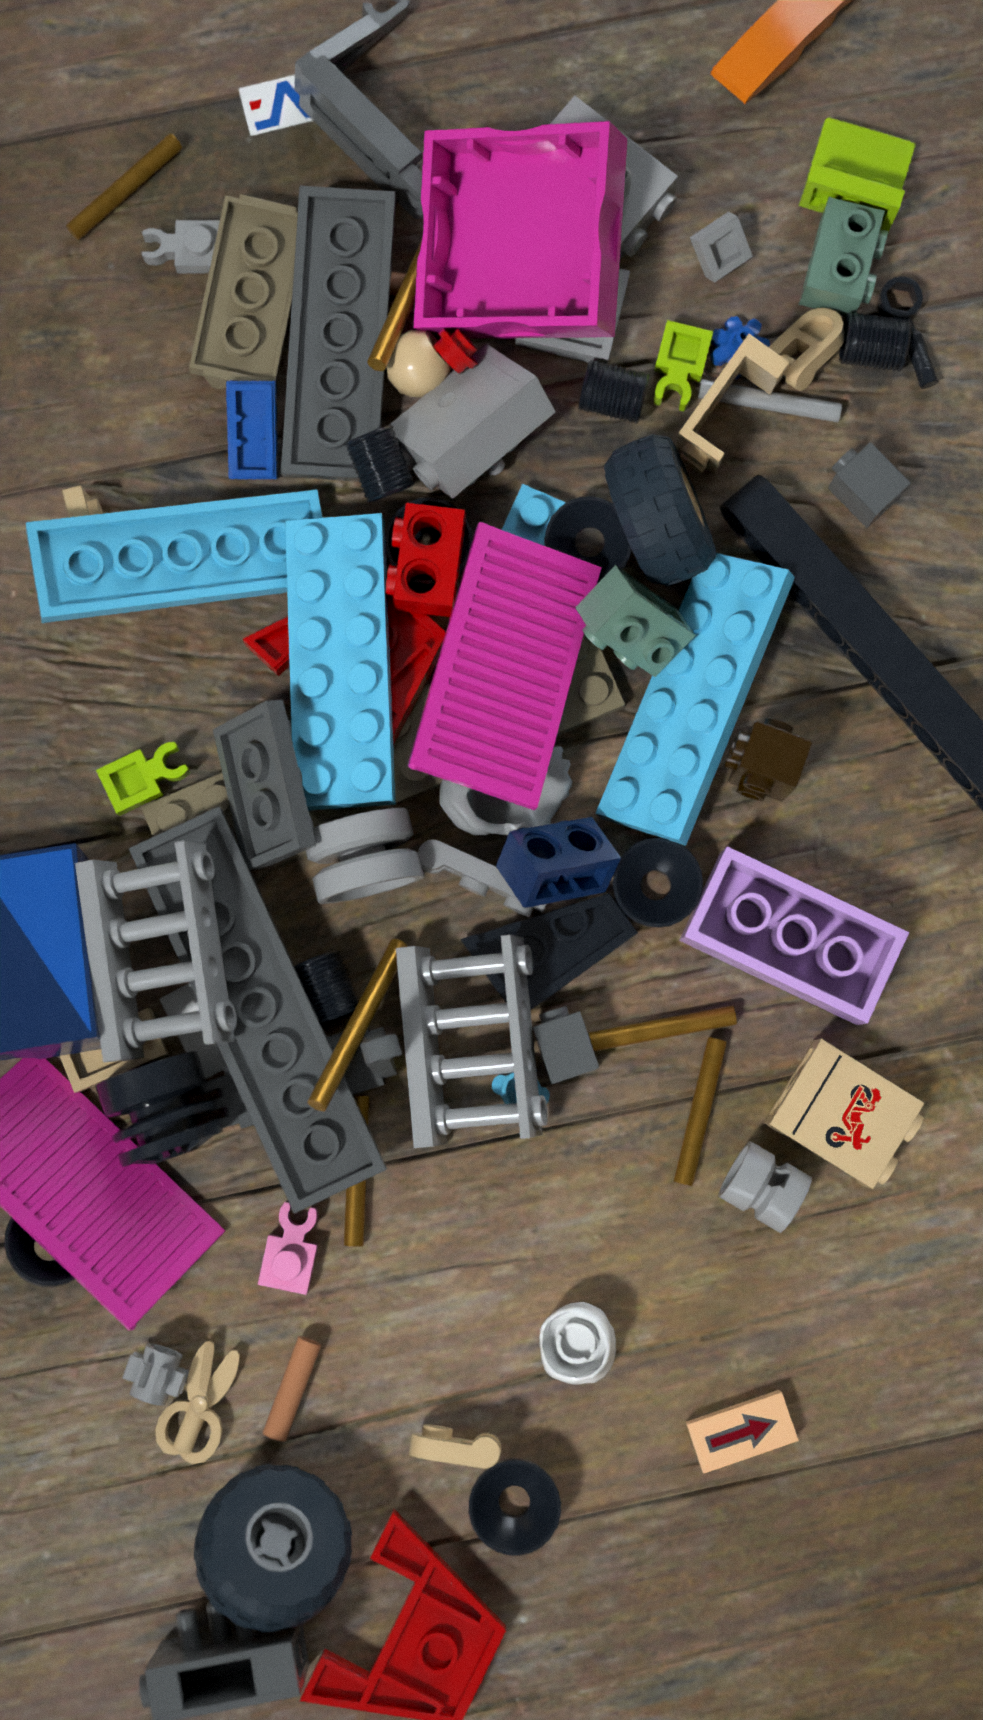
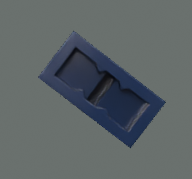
(557, 862)

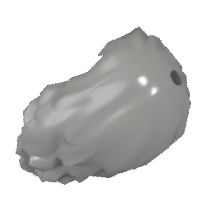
(487, 814)

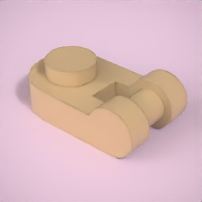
(817, 336)
(438, 1445)

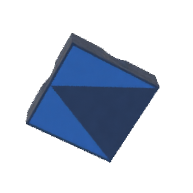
(44, 957)

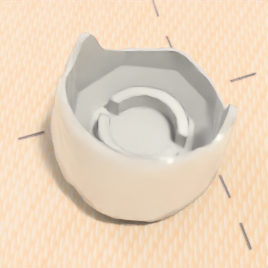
(577, 1344)

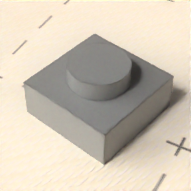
(721, 247)

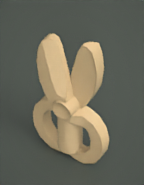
(202, 1394)

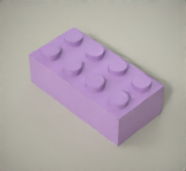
(794, 936)

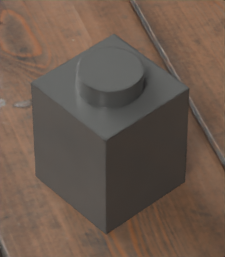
(867, 483)
(564, 1045)

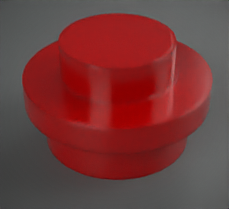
(456, 350)

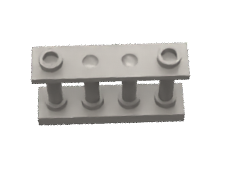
(108, 945)
(430, 1070)

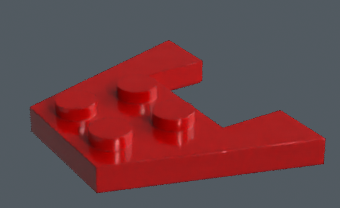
(414, 652)
(432, 1650)

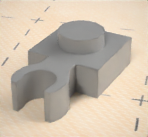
(189, 246)

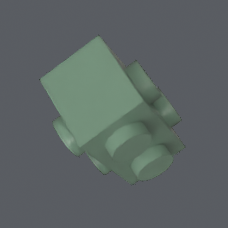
(843, 256)
(633, 622)

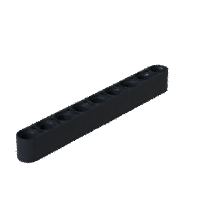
(862, 631)

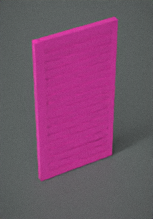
(504, 667)
(108, 1225)

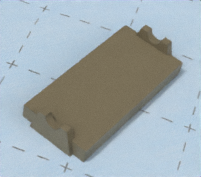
(247, 293)

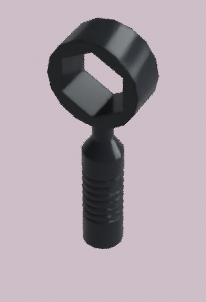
(917, 349)

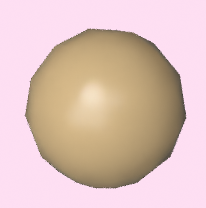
(416, 364)

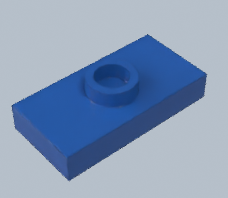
(252, 429)

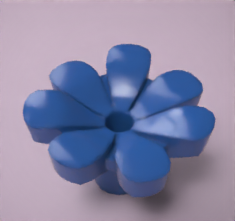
(732, 338)

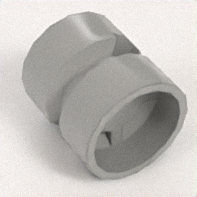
(767, 1188)

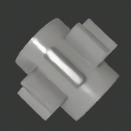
(155, 1374)

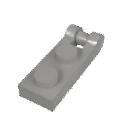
(474, 873)

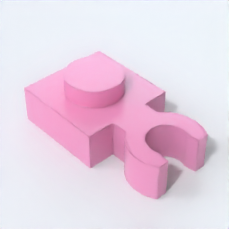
(289, 1258)

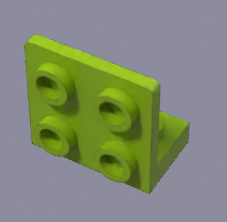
(858, 168)

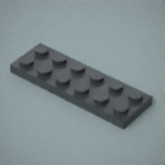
(334, 324)

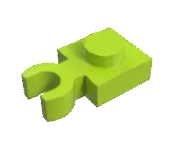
(681, 358)
(135, 780)

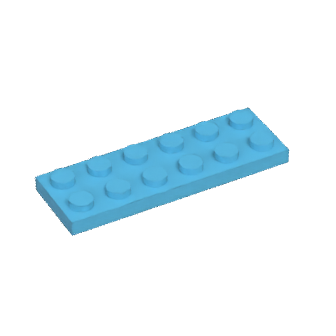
(164, 555)
(340, 660)
(696, 699)

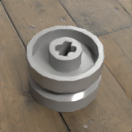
(364, 855)

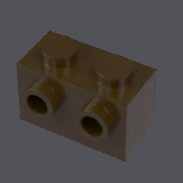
(767, 760)

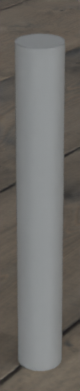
(777, 402)

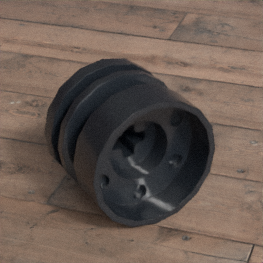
(159, 1109)

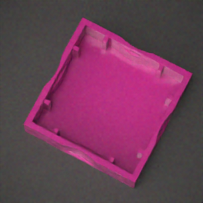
(521, 231)

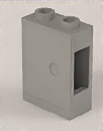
(647, 187)
(471, 422)

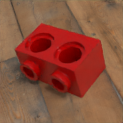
(436, 560)

